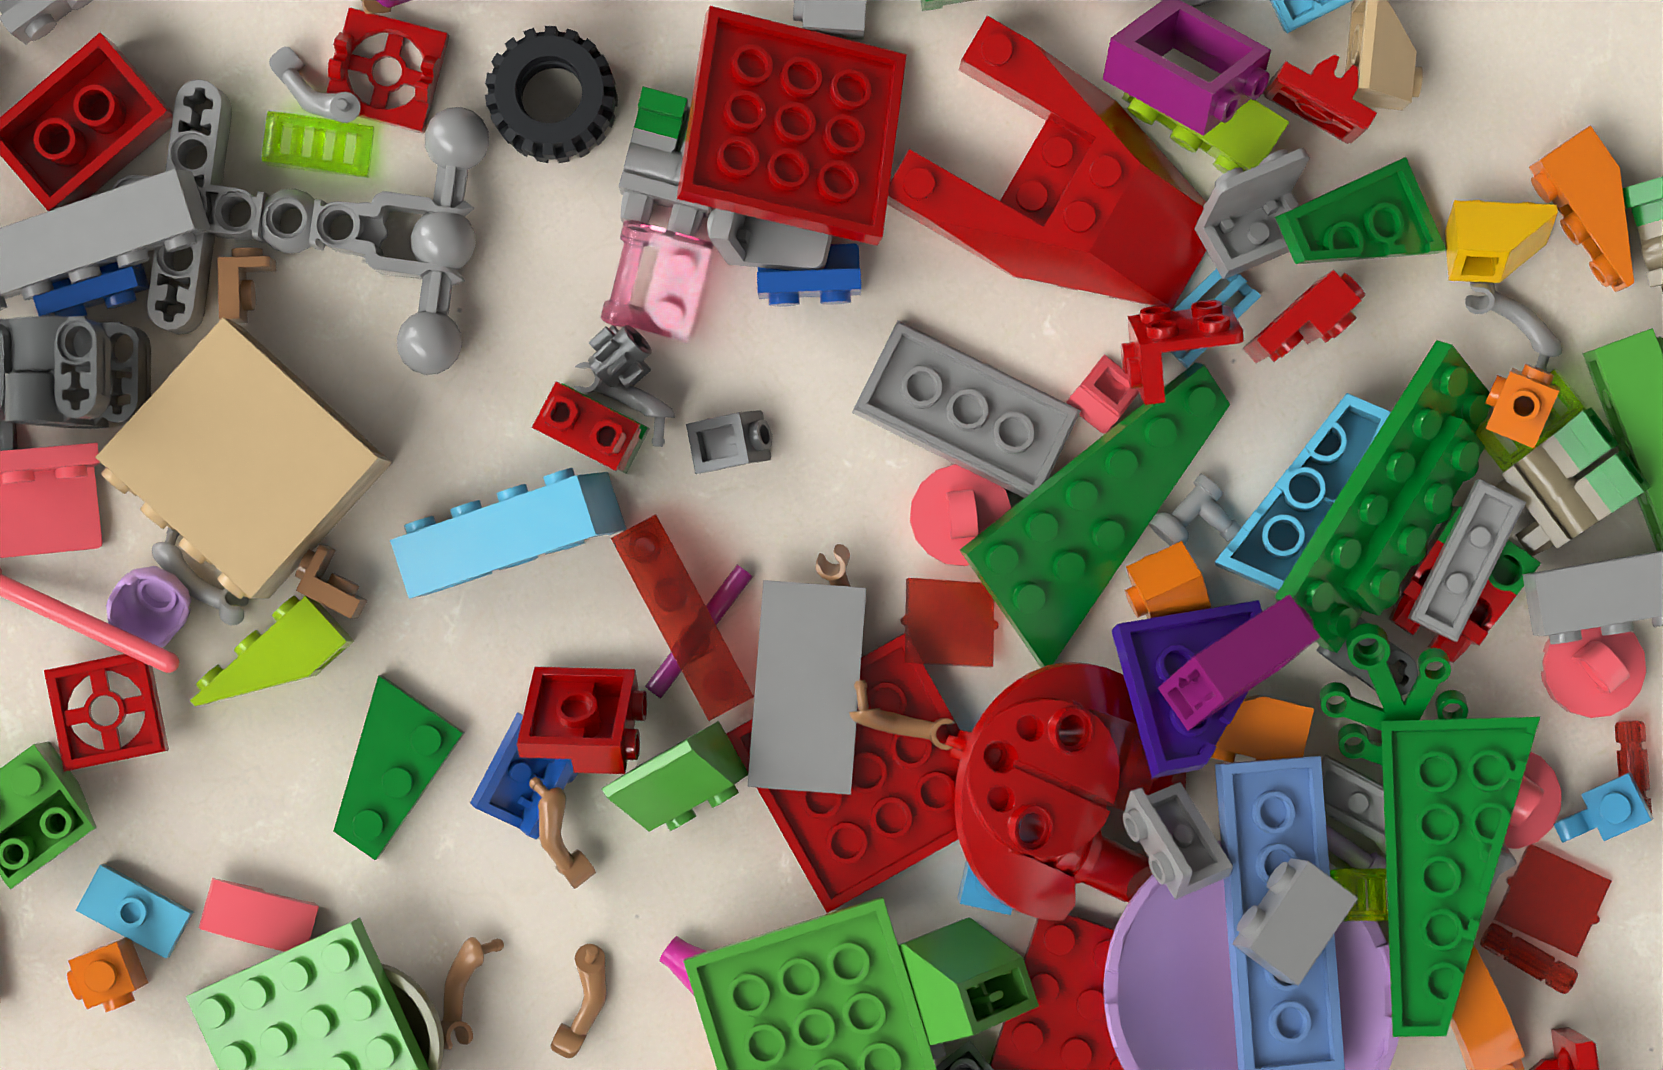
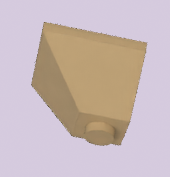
(1383, 57)

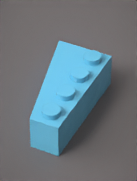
(1301, 498)
(506, 532)

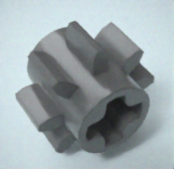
(619, 356)

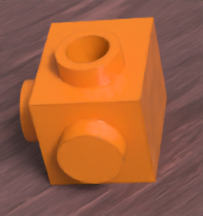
(1522, 404)
(1166, 584)
(107, 975)

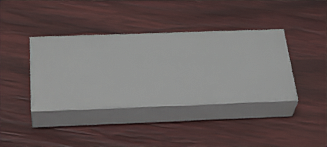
(1466, 560)

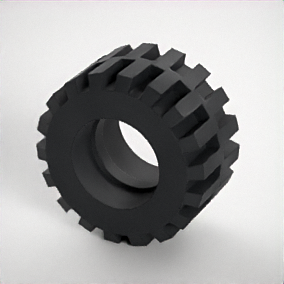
(543, 52)

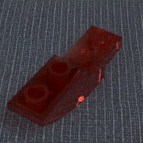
(682, 617)

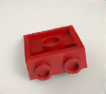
(1318, 313)
(583, 718)

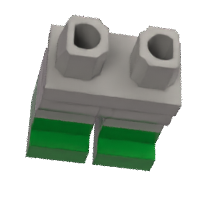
(655, 165)

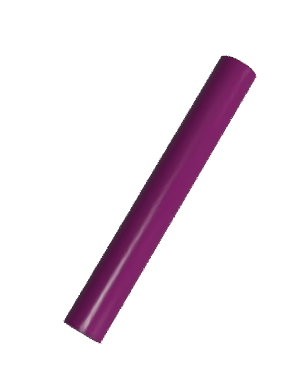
(717, 607)

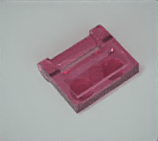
(674, 284)

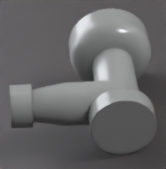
(1200, 501)

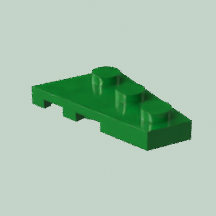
(1363, 220)
(392, 767)

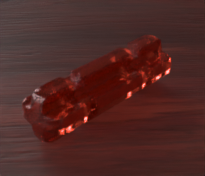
(1632, 756)
(1529, 958)

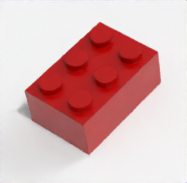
(82, 125)

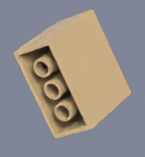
(241, 461)

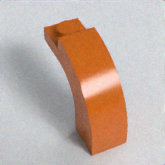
(1483, 1022)

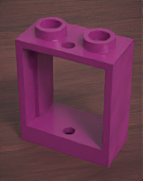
(1138, 68)
(1239, 661)

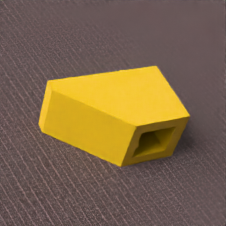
(1494, 238)

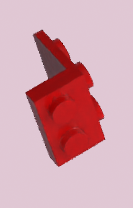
(1165, 330)

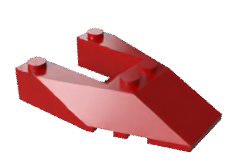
(1090, 199)

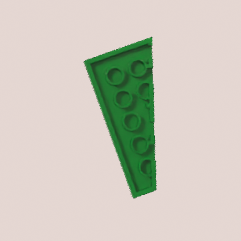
(1073, 532)
(1445, 826)

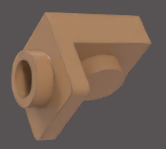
(235, 292)
(335, 592)

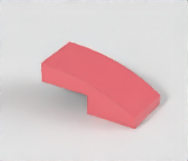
(257, 916)

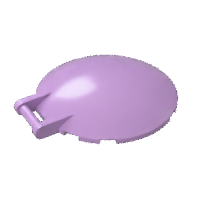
(1173, 986)

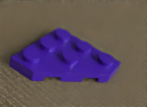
(1149, 656)

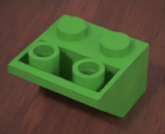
(39, 812)
(965, 980)

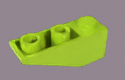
(1234, 144)
(290, 650)

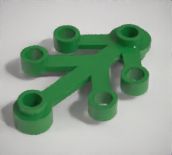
(1374, 660)

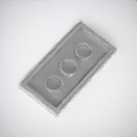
(966, 411)
(806, 687)

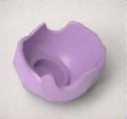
(149, 604)

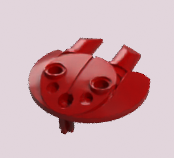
(1023, 770)

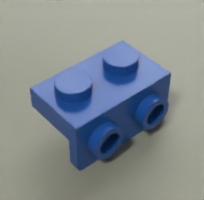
(832, 284)
(114, 288)
(506, 785)

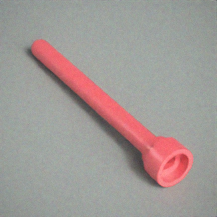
(88, 625)

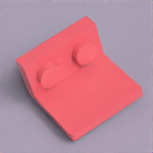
(49, 500)

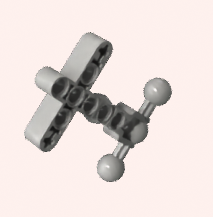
(440, 238)

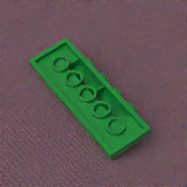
(1392, 499)

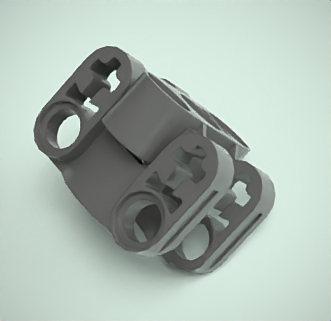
(66, 372)

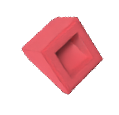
(1103, 395)

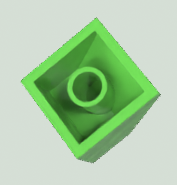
(680, 779)

